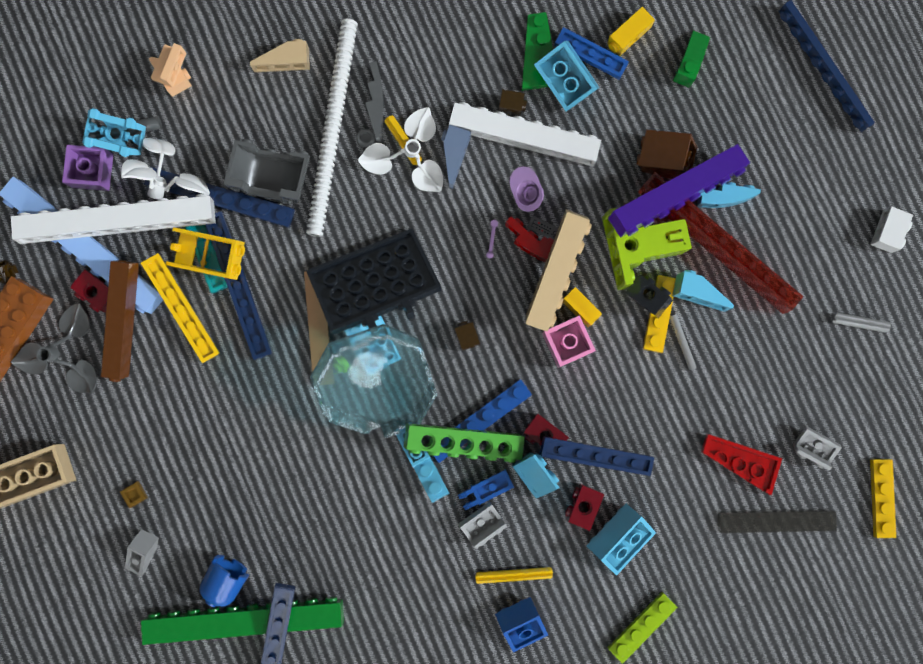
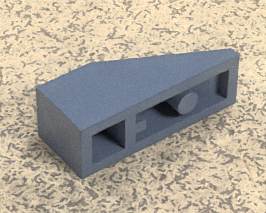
(455, 146)

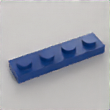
(594, 54)

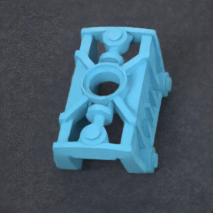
(107, 141)

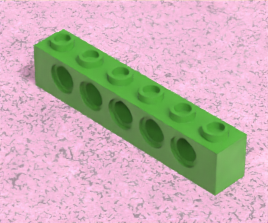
(415, 432)

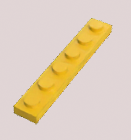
(180, 308)

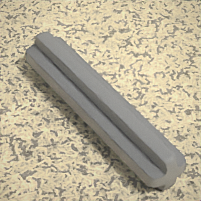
(861, 322)

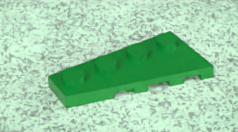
(537, 46)

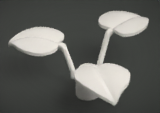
(421, 127)
(158, 185)

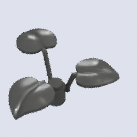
(34, 357)

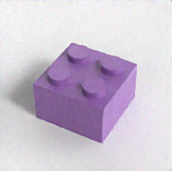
(87, 168)

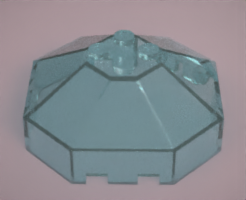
(374, 381)

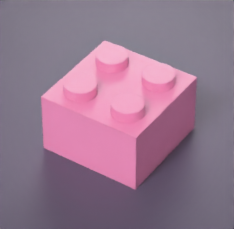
(568, 341)

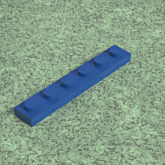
(491, 412)

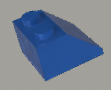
(521, 624)

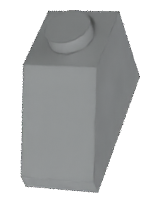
(141, 552)

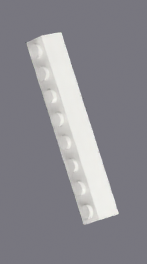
(526, 134)

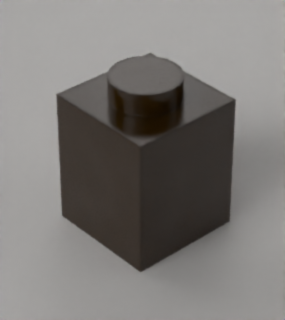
(512, 102)
(467, 335)

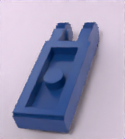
(488, 489)

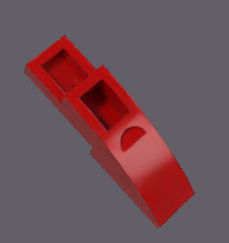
(528, 241)

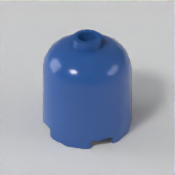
(222, 581)

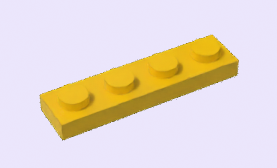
(657, 328)
(883, 498)

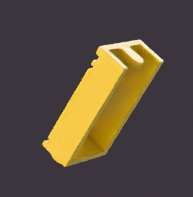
(186, 250)

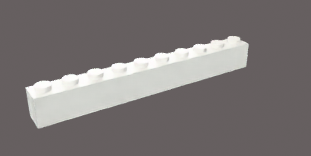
(113, 219)

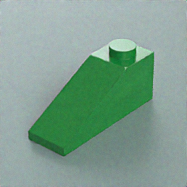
(691, 59)

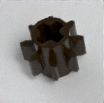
(7, 270)

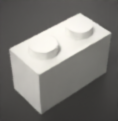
(892, 230)

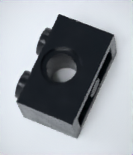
(655, 305)

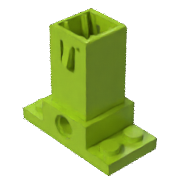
(643, 246)

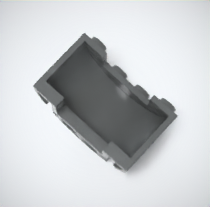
(266, 173)

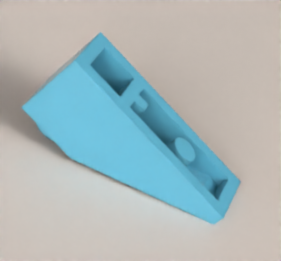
(698, 290)

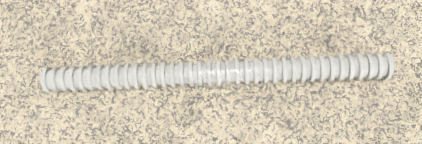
(332, 123)

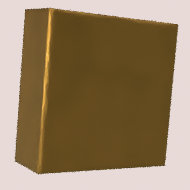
(134, 494)

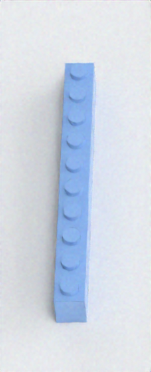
(86, 249)

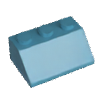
(566, 75)
(621, 539)

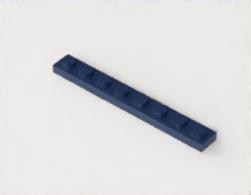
(826, 66)
(236, 202)
(240, 293)

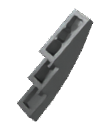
(376, 106)

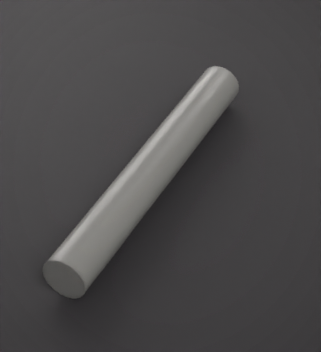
(683, 342)

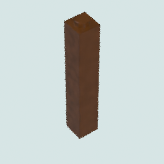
(119, 320)

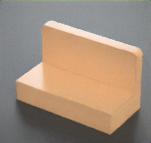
(168, 64)

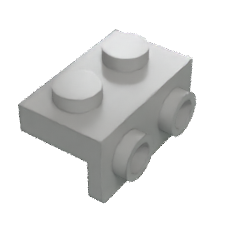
(816, 448)
(482, 525)

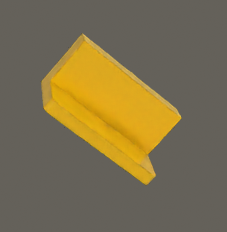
(582, 307)

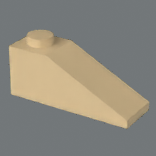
(286, 57)

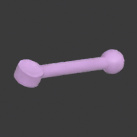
(494, 223)

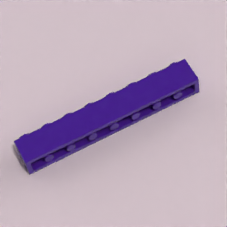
(678, 191)

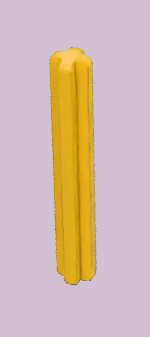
(514, 575)

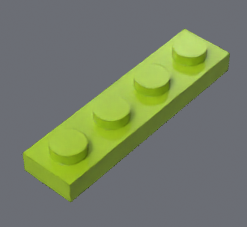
(642, 627)

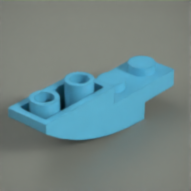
(727, 196)
(426, 471)

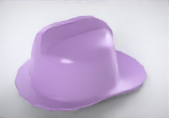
(526, 189)

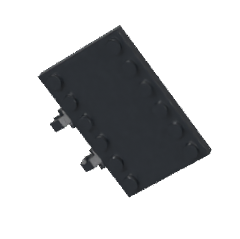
(374, 282)

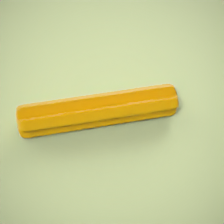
(399, 134)

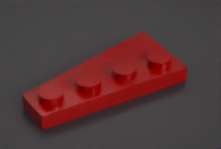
(749, 464)

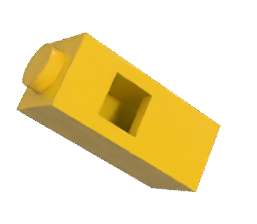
(630, 31)

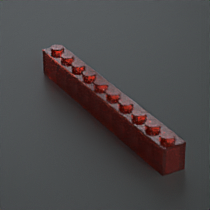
(731, 253)

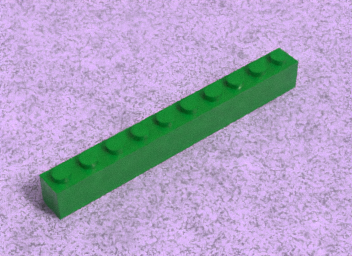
(238, 621)

